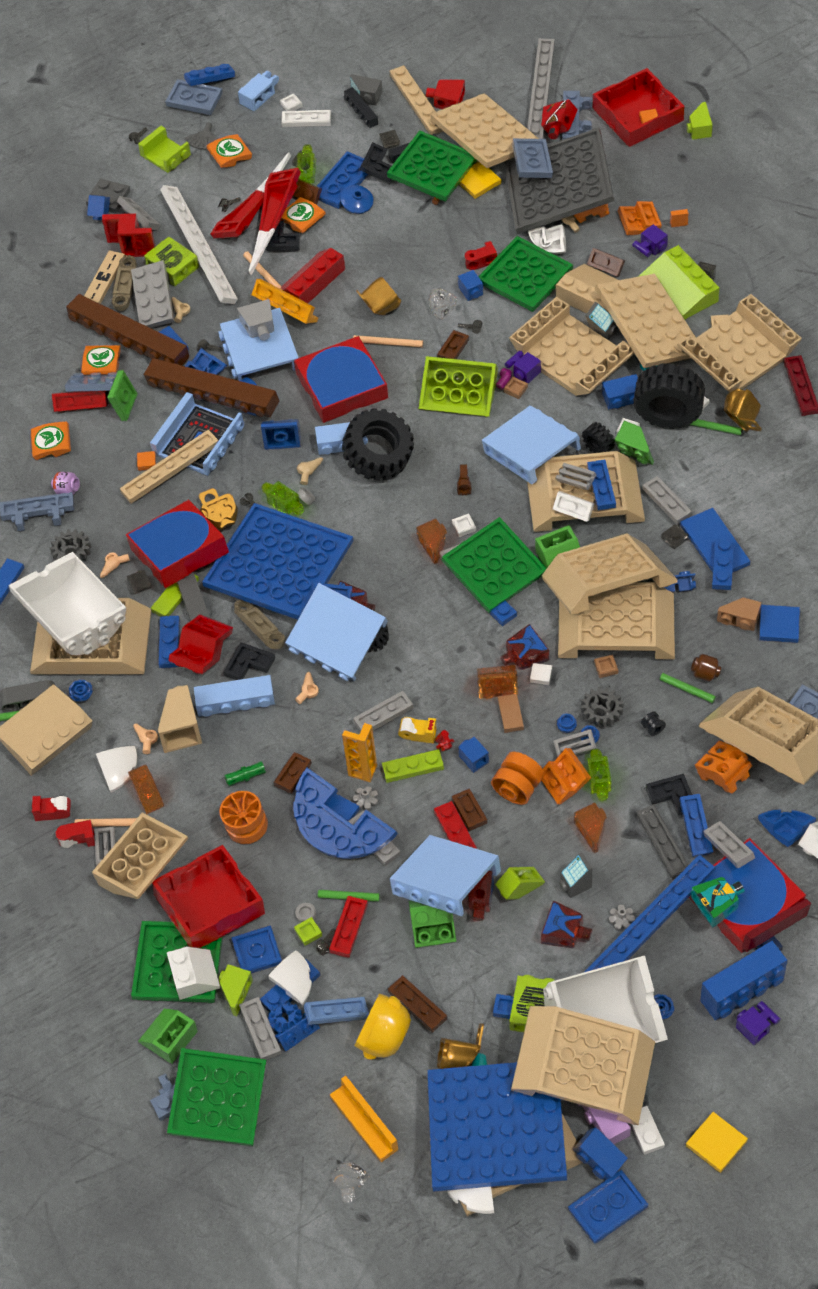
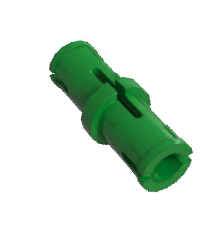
(245, 773)

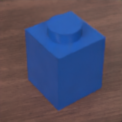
(98, 206)
(470, 285)
(473, 754)

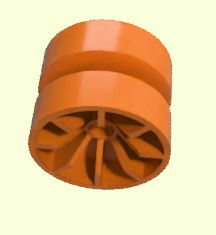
(517, 778)
(243, 817)

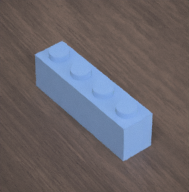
(234, 695)

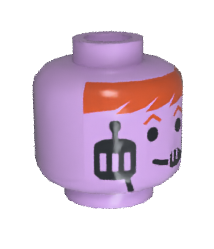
(65, 483)

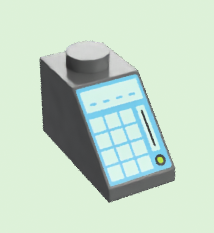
(368, 88)
(601, 321)
(576, 876)

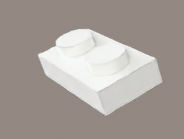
(573, 506)
(647, 1133)

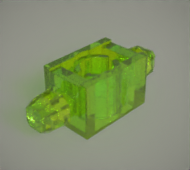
(307, 156)
(282, 498)
(599, 763)

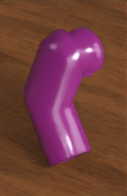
(506, 375)

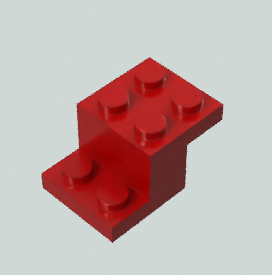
(126, 231)
(200, 644)

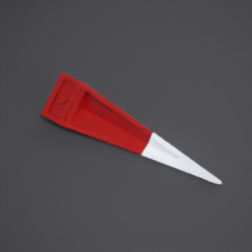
(277, 195)
(241, 217)

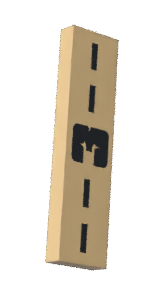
(104, 277)

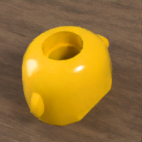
(384, 1028)

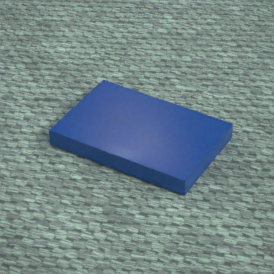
(608, 1206)

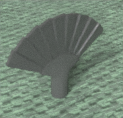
(203, 138)

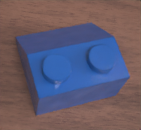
(281, 434)

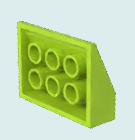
(684, 281)
(458, 386)

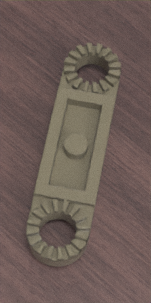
(123, 283)
(259, 624)

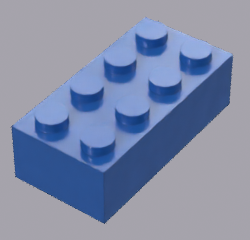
(743, 981)

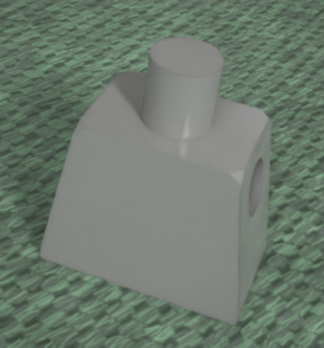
(257, 319)

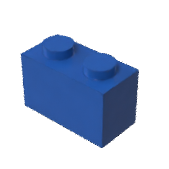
(619, 391)
(599, 1154)

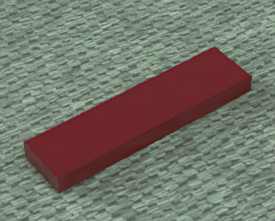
(801, 385)
(776, 925)

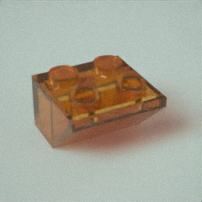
(497, 681)

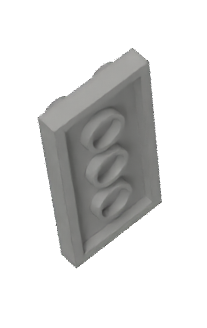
(152, 294)

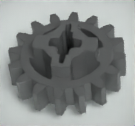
(70, 543)
(602, 706)

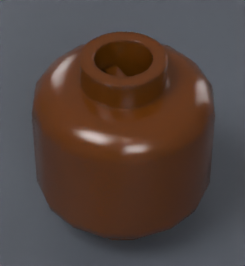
(705, 667)

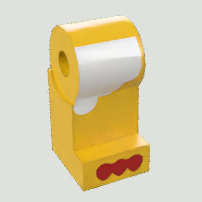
(418, 730)

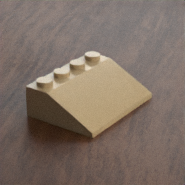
(579, 285)
(44, 729)
(138, 857)

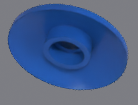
(356, 204)

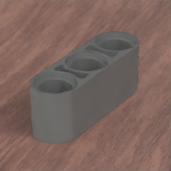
(19, 696)

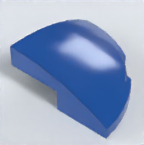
(205, 362)
(786, 826)

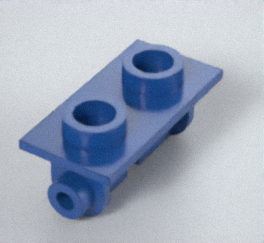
(684, 582)
(296, 1033)

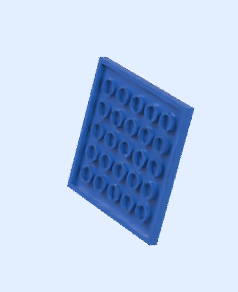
(277, 560)
(489, 1133)

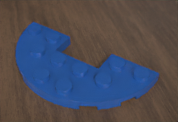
(330, 831)

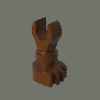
(464, 484)

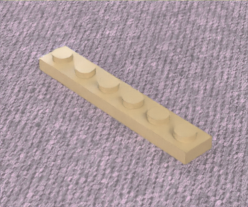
(415, 98)
(169, 466)

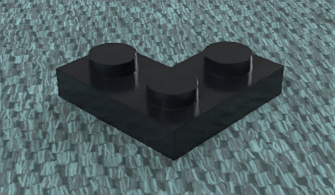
(374, 164)
(283, 242)
(246, 657)
(669, 789)

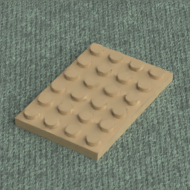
(482, 129)
(646, 318)

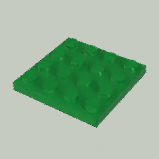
(431, 166)
(524, 273)
(494, 564)
(153, 973)
(217, 1097)

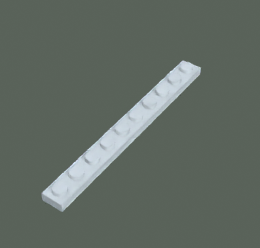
(199, 245)

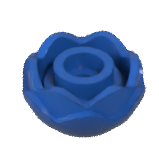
(80, 685)
(666, 1004)

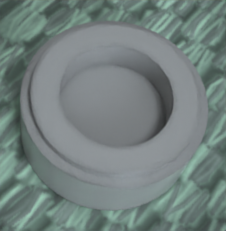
(306, 496)
(305, 911)

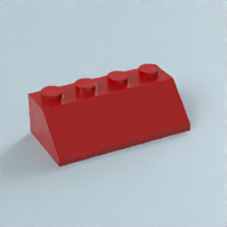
(315, 275)

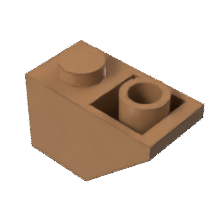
(740, 613)

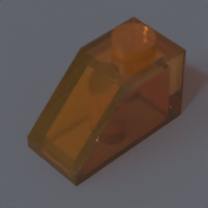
(432, 538)
(145, 789)
(591, 825)

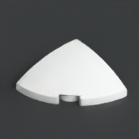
(549, 239)
(116, 765)
(293, 977)
(476, 1199)

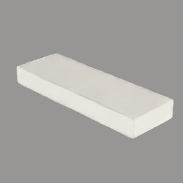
(306, 118)

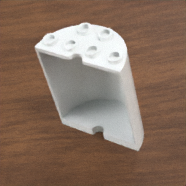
(71, 604)
(614, 994)

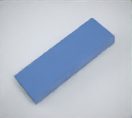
(336, 1010)

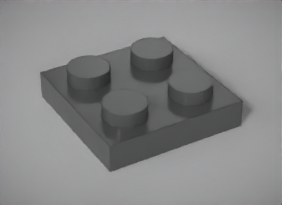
(112, 190)

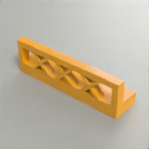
(284, 301)
(366, 753)
(364, 1120)

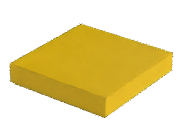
(479, 180)
(716, 1142)

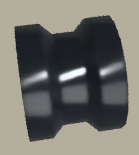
(653, 723)

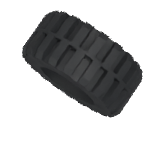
(669, 396)
(384, 425)

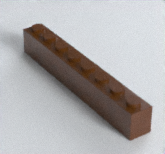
(126, 331)
(211, 387)

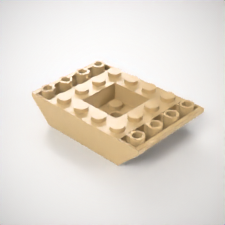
(121, 655)
(768, 731)

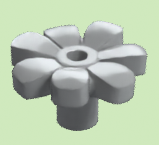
(366, 798)
(621, 917)

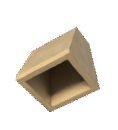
(178, 721)

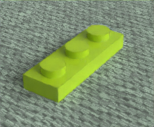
(412, 766)

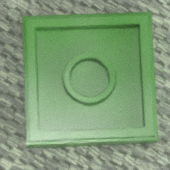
(122, 395)

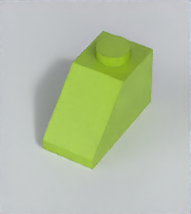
(700, 123)
(518, 882)
(235, 986)

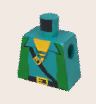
(717, 899)

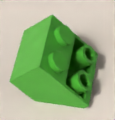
(633, 443)
(555, 543)
(431, 925)
(169, 1034)

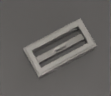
(566, 471)
(573, 737)
(105, 841)

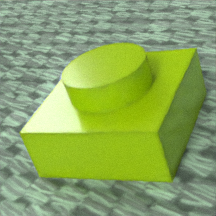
(308, 931)

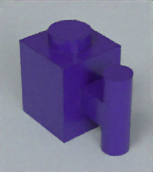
(652, 241)
(525, 366)
(755, 1024)

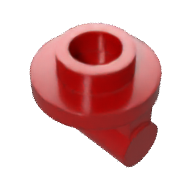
(443, 741)

